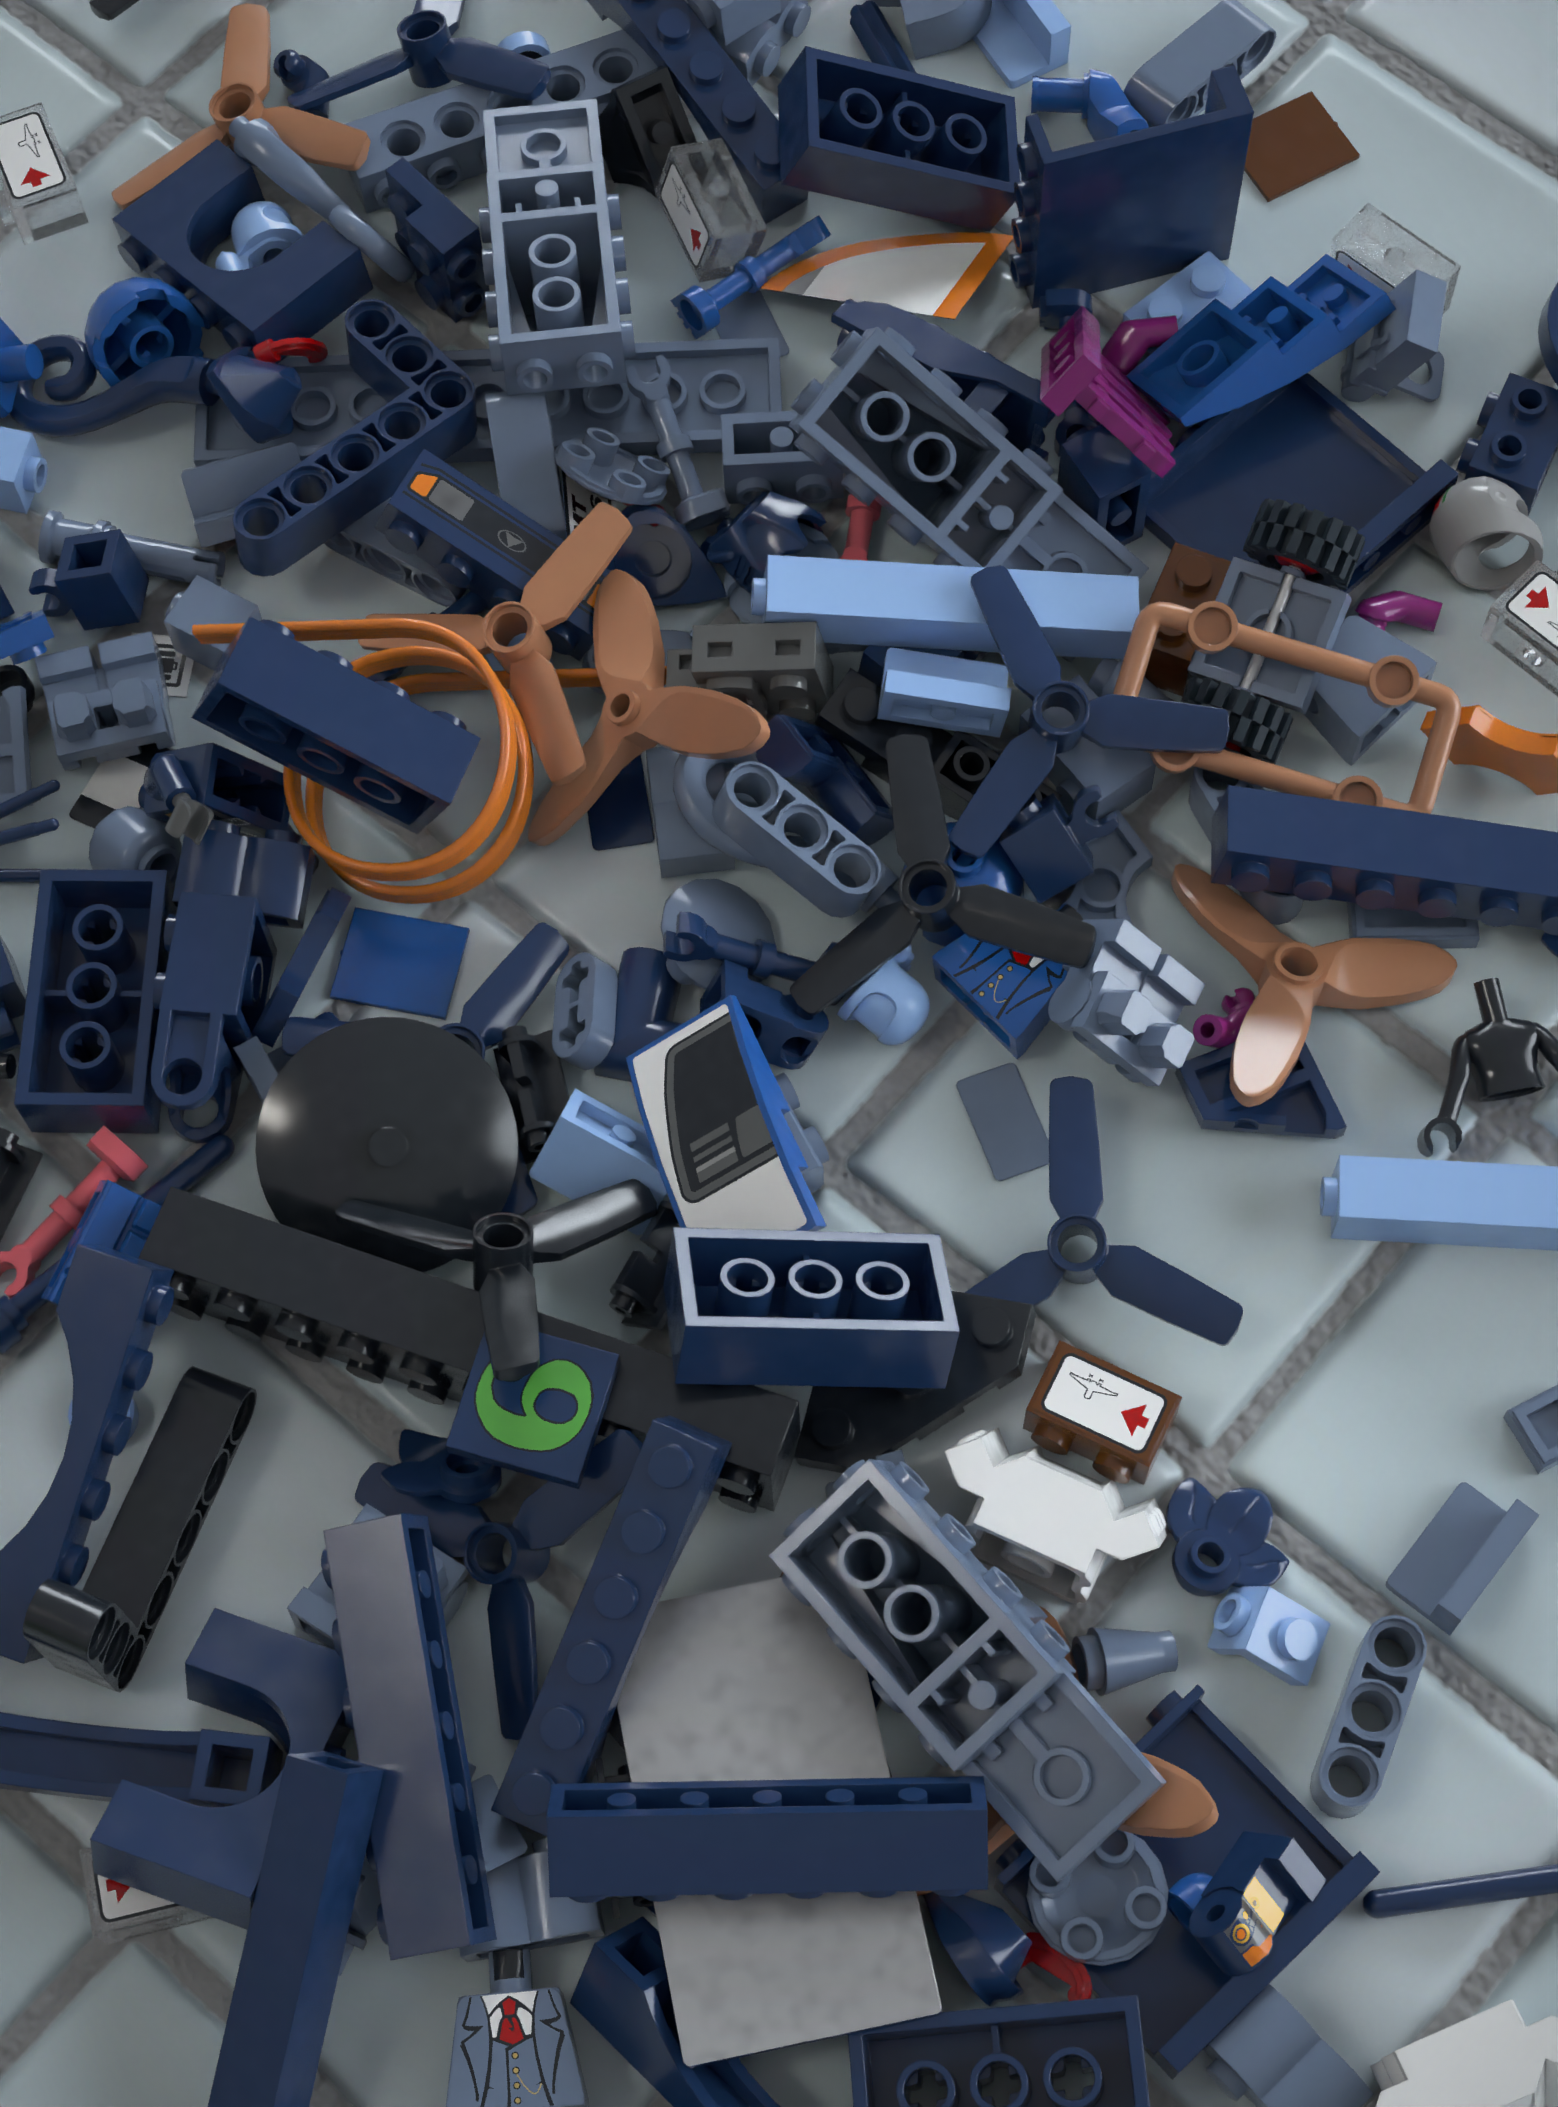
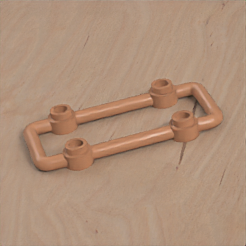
(1388, 683)

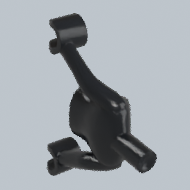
(1499, 1056)

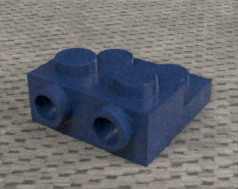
(438, 242)

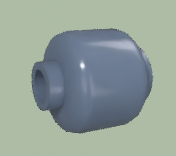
(134, 842)

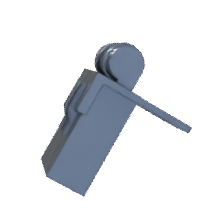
(1400, 344)

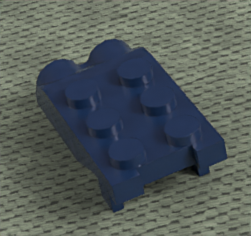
(982, 377)

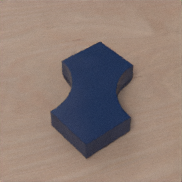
(301, 966)

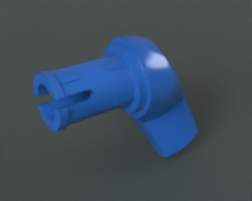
(1095, 97)

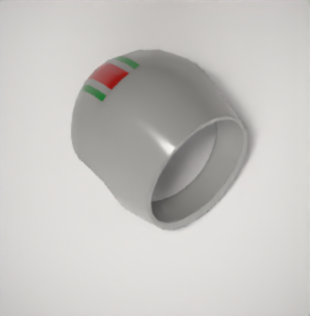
(1482, 517)

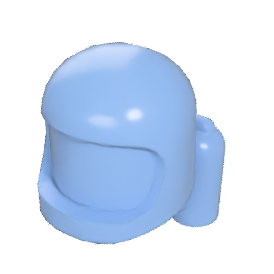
(258, 235)
(889, 1002)

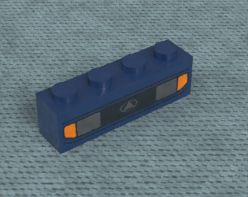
(478, 542)

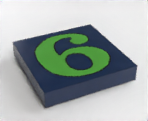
(540, 1421)

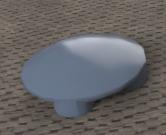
(611, 471)
(723, 908)
(1105, 1905)

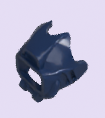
(760, 530)

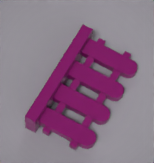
(1078, 371)

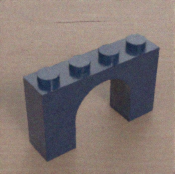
(193, 210)
(216, 1854)

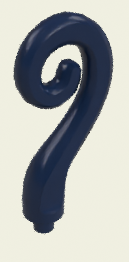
(163, 381)

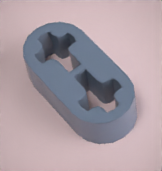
(584, 1011)

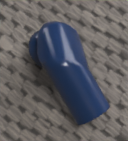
(300, 73)

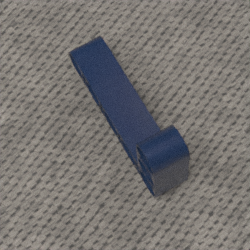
(319, 497)

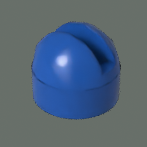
(1186, 1895)

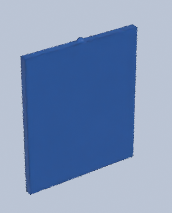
(400, 963)

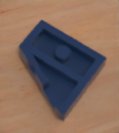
(1297, 1109)

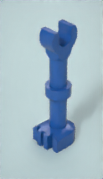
(701, 307)

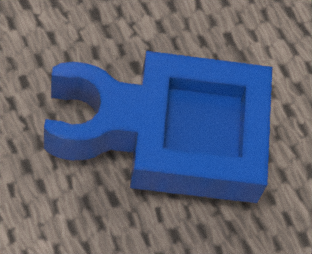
(25, 637)

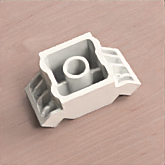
(1047, 1518)
(1475, 2064)

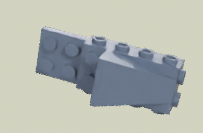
(553, 251)
(944, 466)
(965, 1661)

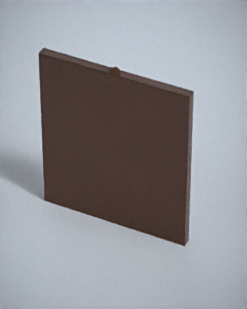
(1295, 147)

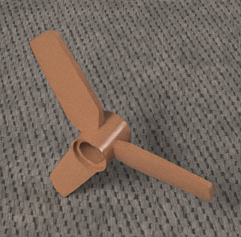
(242, 91)
(544, 604)

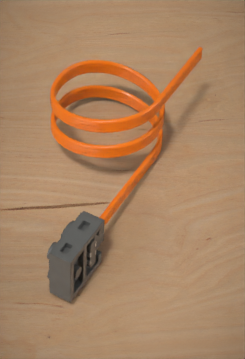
(761, 664)

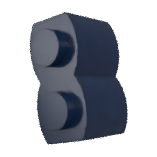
(269, 868)

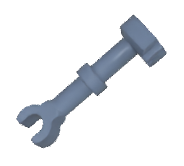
(697, 507)

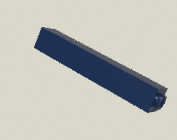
(296, 1932)

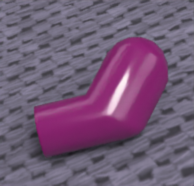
(1134, 338)
(1401, 608)
(1221, 1031)

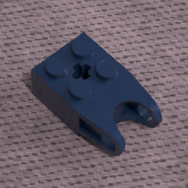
(209, 1004)

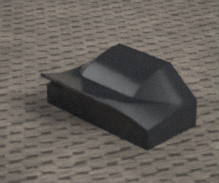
(642, 127)

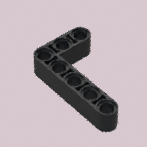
(110, 1622)

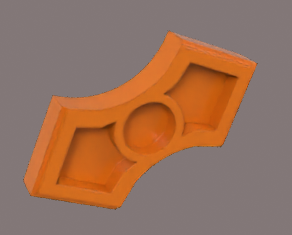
(1504, 748)

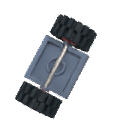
(1295, 601)

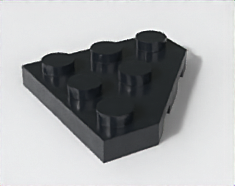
(870, 1421)

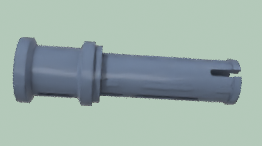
(156, 556)

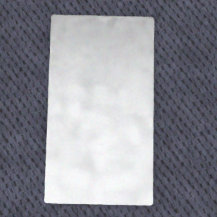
(761, 1692)

